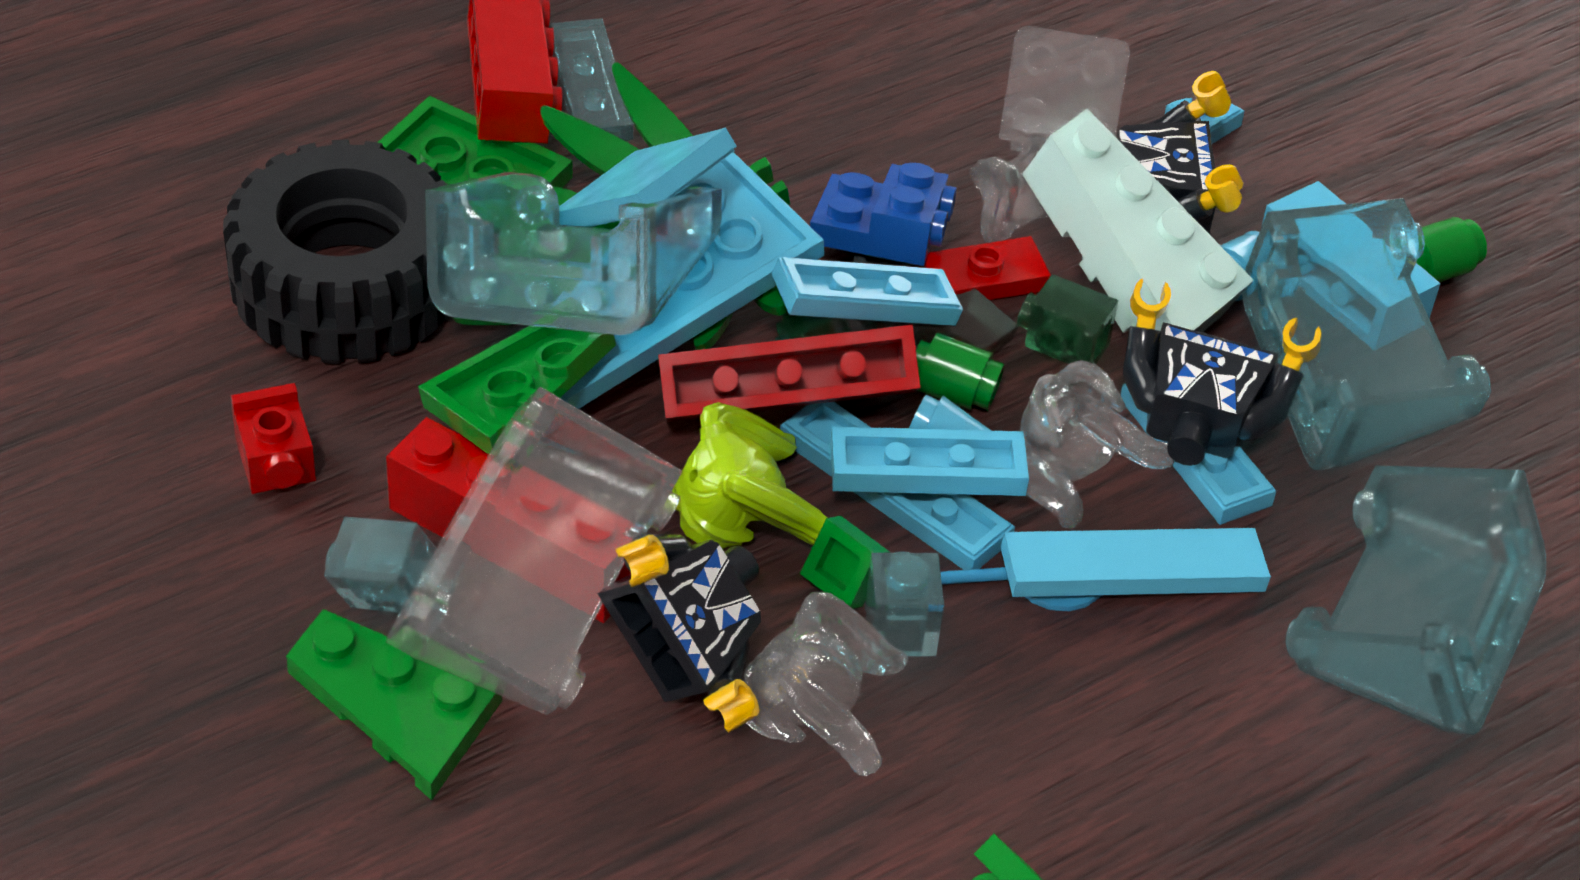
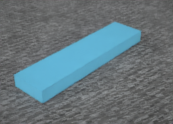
(947, 522)
(1134, 562)

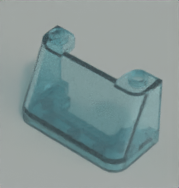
(508, 260)
(1379, 358)
(1434, 595)

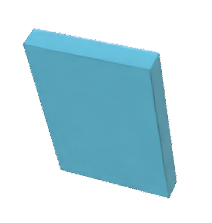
(646, 177)

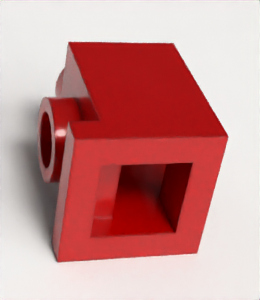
(273, 438)

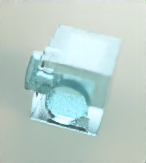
(377, 562)
(906, 600)

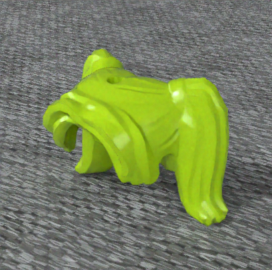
(737, 481)

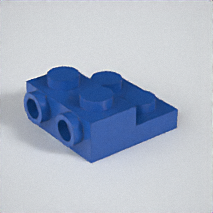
(887, 218)

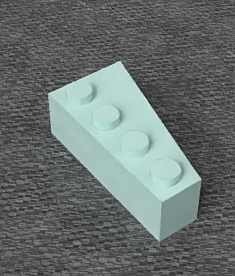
(1131, 228)

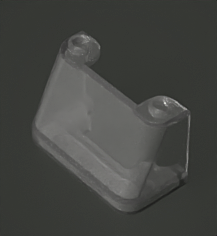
(532, 551)

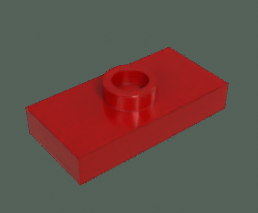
(993, 268)

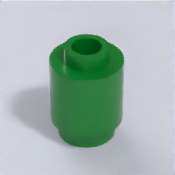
(1452, 248)
(958, 372)

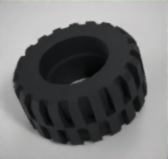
(333, 302)

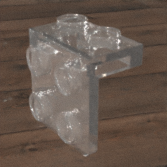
(1057, 78)

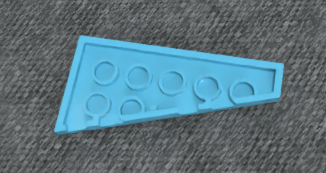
(729, 275)

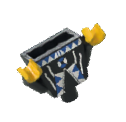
(1181, 152)
(1207, 389)
(689, 619)

